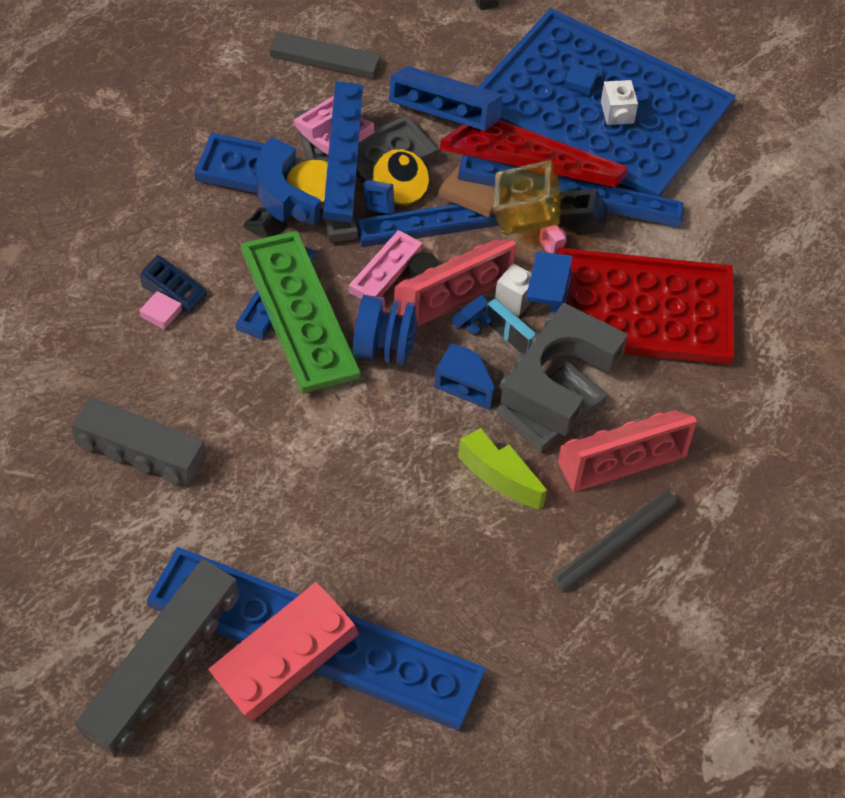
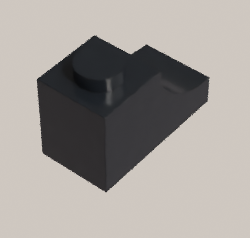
(583, 211)

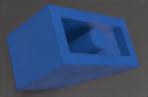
(465, 376)

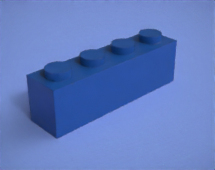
(446, 97)

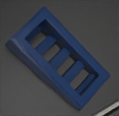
(159, 271)

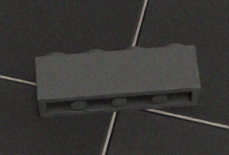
(139, 442)

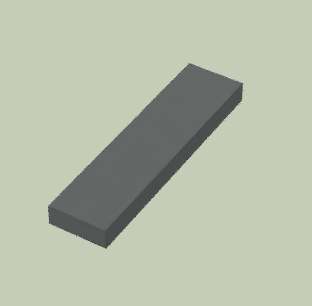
(325, 55)

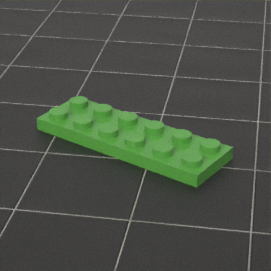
(300, 312)

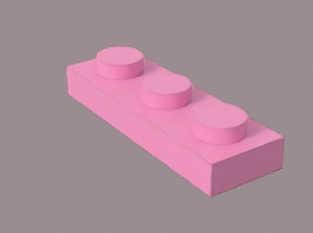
(385, 266)

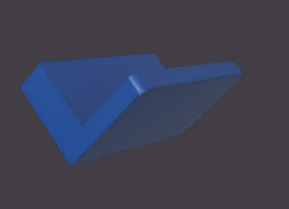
(550, 279)

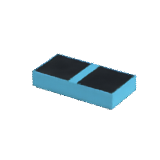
(509, 326)

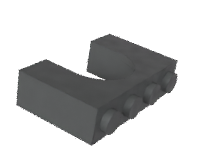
(565, 334)

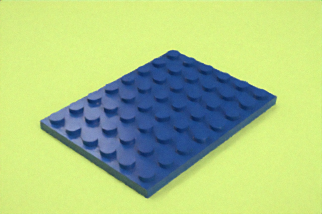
(671, 114)

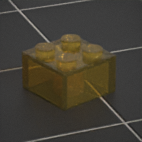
(527, 198)

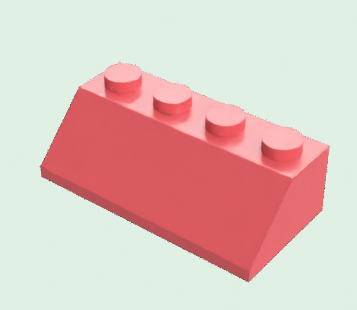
(456, 281)
(626, 449)
(284, 651)

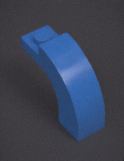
(275, 192)

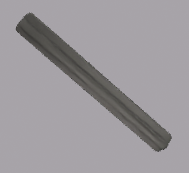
(614, 540)

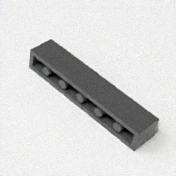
(157, 658)

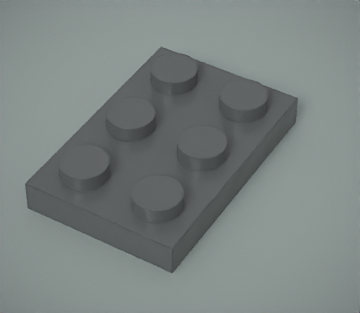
(392, 136)
(569, 377)

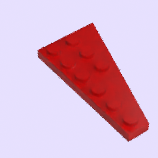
(522, 147)

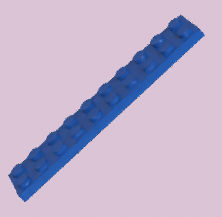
(374, 662)

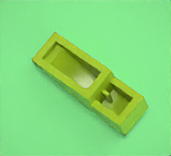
(501, 469)

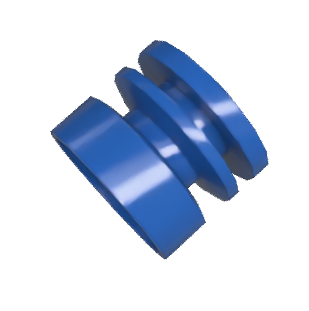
(384, 330)

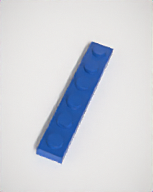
(342, 152)

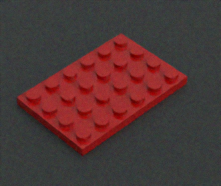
(660, 302)

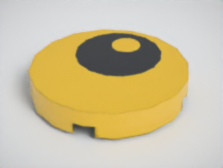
(406, 174)

